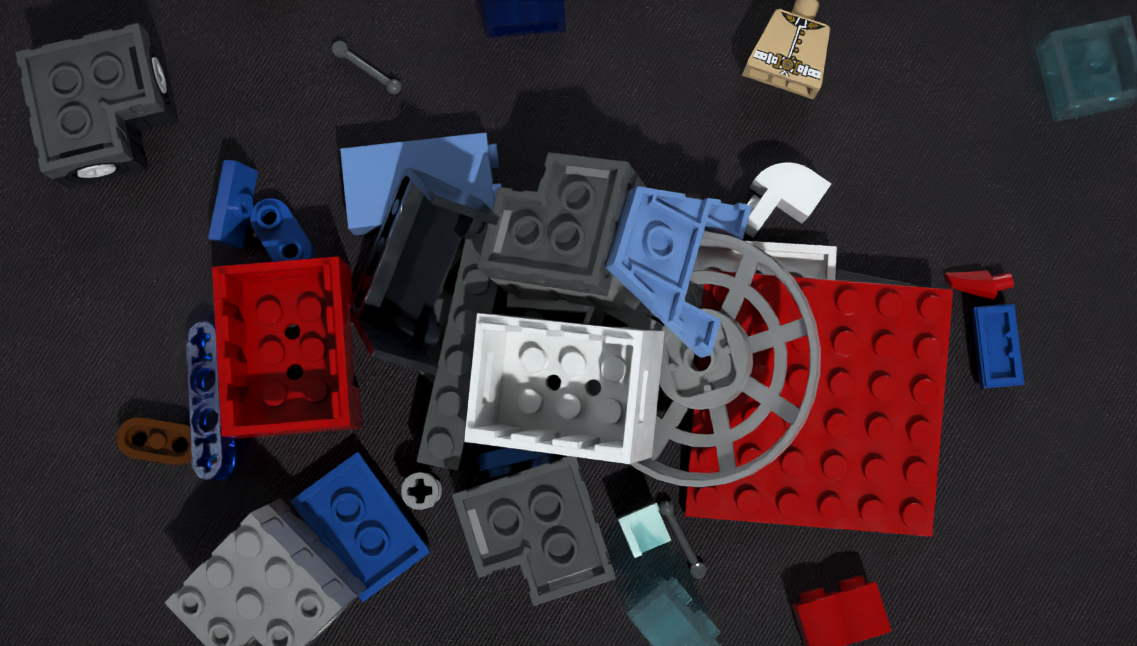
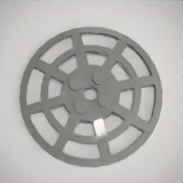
(728, 369)

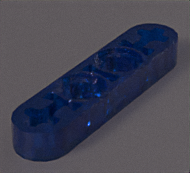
(202, 403)

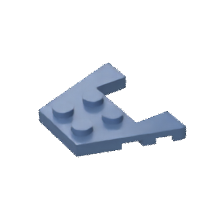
(658, 251)

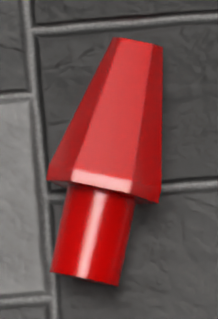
(979, 282)

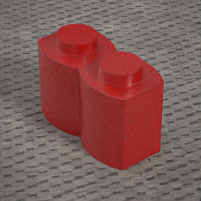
(843, 615)

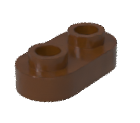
(160, 441)

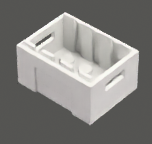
(518, 410)

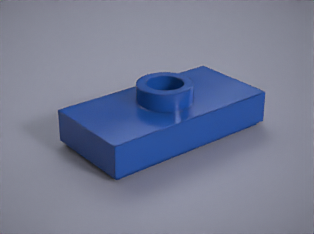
(233, 204)
(997, 346)

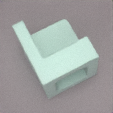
(643, 529)

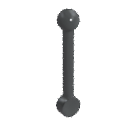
(341, 50)
(697, 569)

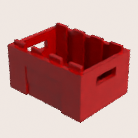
(254, 353)

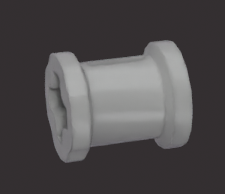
(414, 500)

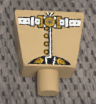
(791, 51)

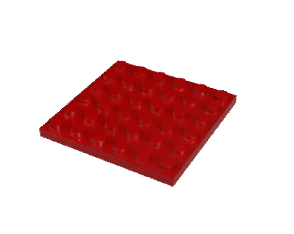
(875, 420)

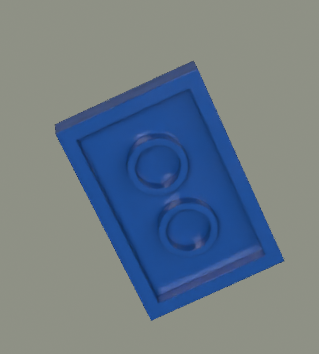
(361, 524)

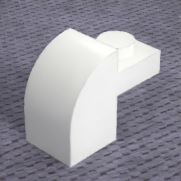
(788, 187)

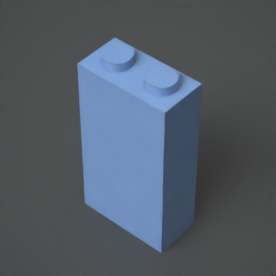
(375, 170)

